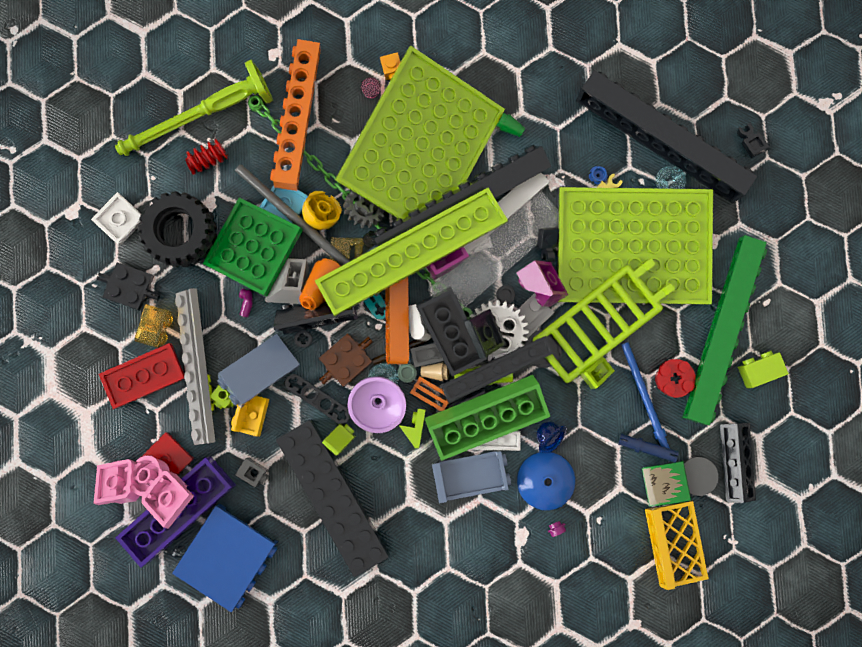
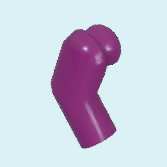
(246, 307)

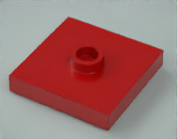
(170, 452)

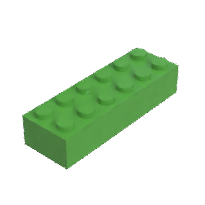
(487, 417)

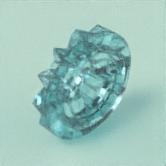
(677, 176)
(381, 368)

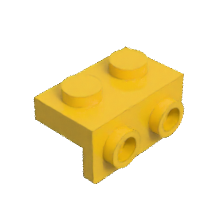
(250, 417)

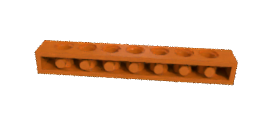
(309, 52)

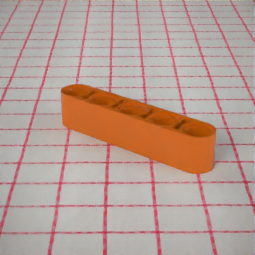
(397, 323)

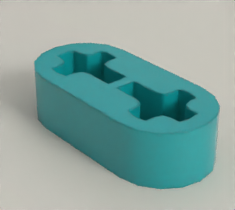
(379, 300)

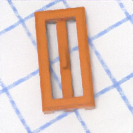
(417, 385)

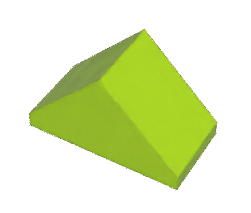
(597, 373)

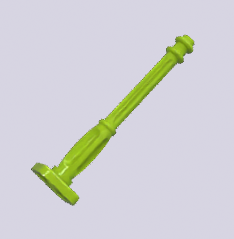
(218, 101)

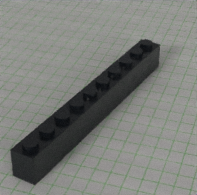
(499, 180)

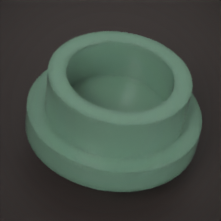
(407, 373)

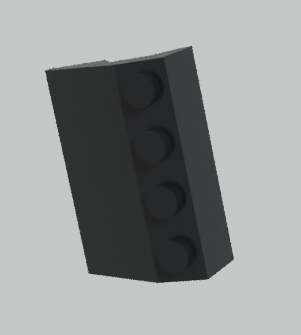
(297, 318)

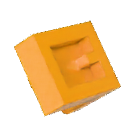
(390, 64)

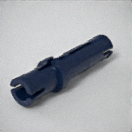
(648, 448)

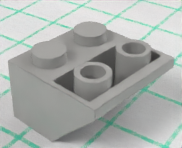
(289, 282)

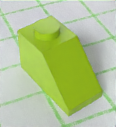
(339, 438)

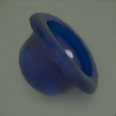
(550, 436)

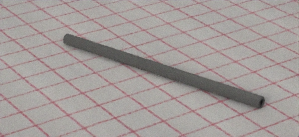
(292, 216)

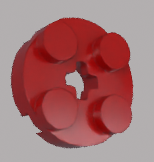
(666, 371)

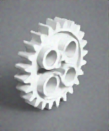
(502, 314)

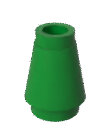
(510, 125)

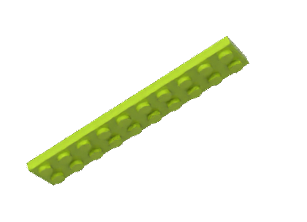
(411, 251)

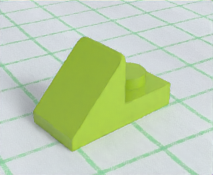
(414, 433)

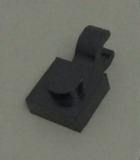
(547, 241)

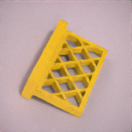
(662, 552)

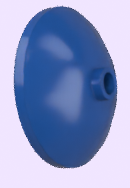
(532, 477)

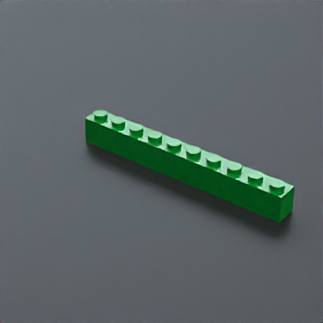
(724, 330)

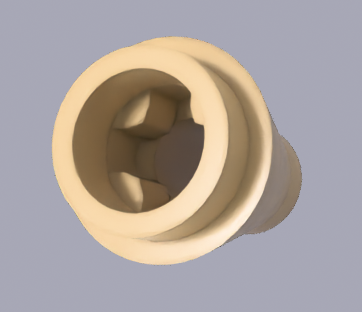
(435, 371)

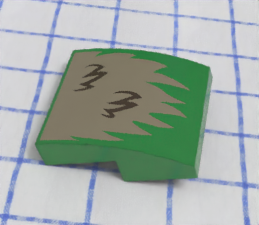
(666, 483)

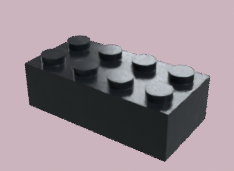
(447, 328)

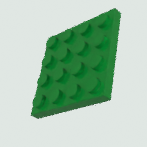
(253, 246)

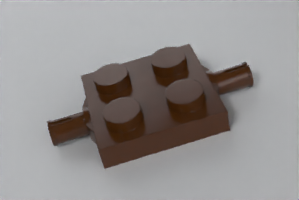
(345, 360)

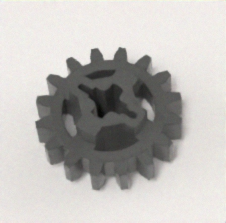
(362, 210)

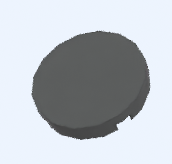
(701, 475)

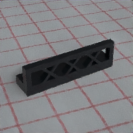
(736, 462)

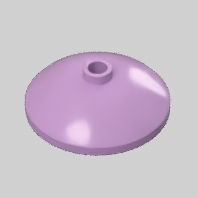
(372, 415)

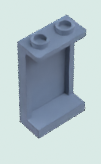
(257, 370)
(471, 476)

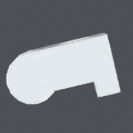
(417, 326)

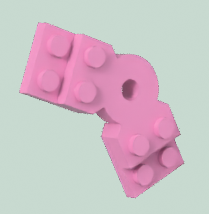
(149, 477)

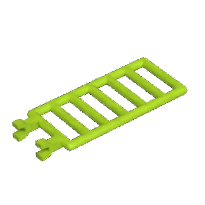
(611, 342)

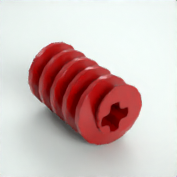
(207, 155)

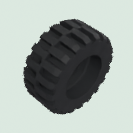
(157, 216)

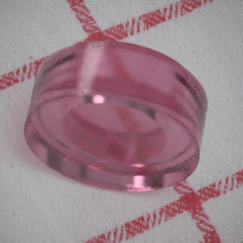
(370, 87)

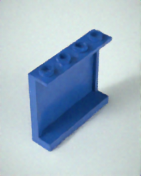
(225, 558)

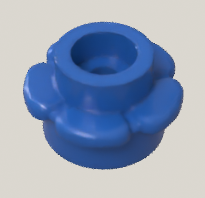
(598, 170)

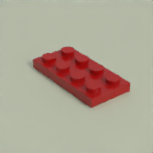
(142, 376)

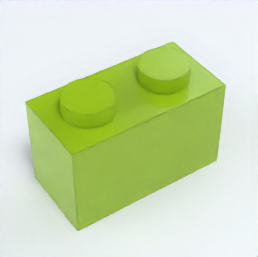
(762, 370)

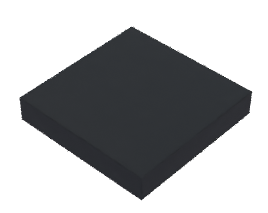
(484, 333)

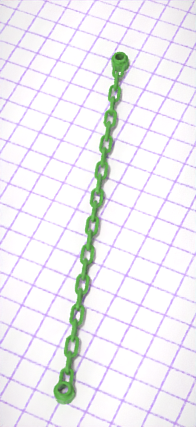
(257, 108)

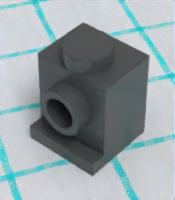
(245, 472)

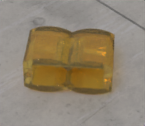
(153, 326)

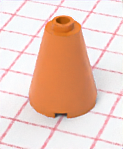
(311, 295)

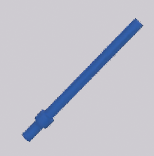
(659, 432)

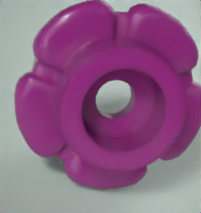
(556, 529)

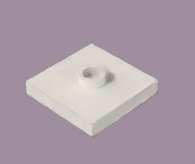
(118, 218)

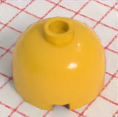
(321, 210)

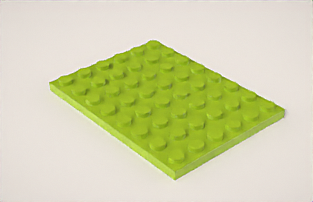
(419, 137)
(628, 226)

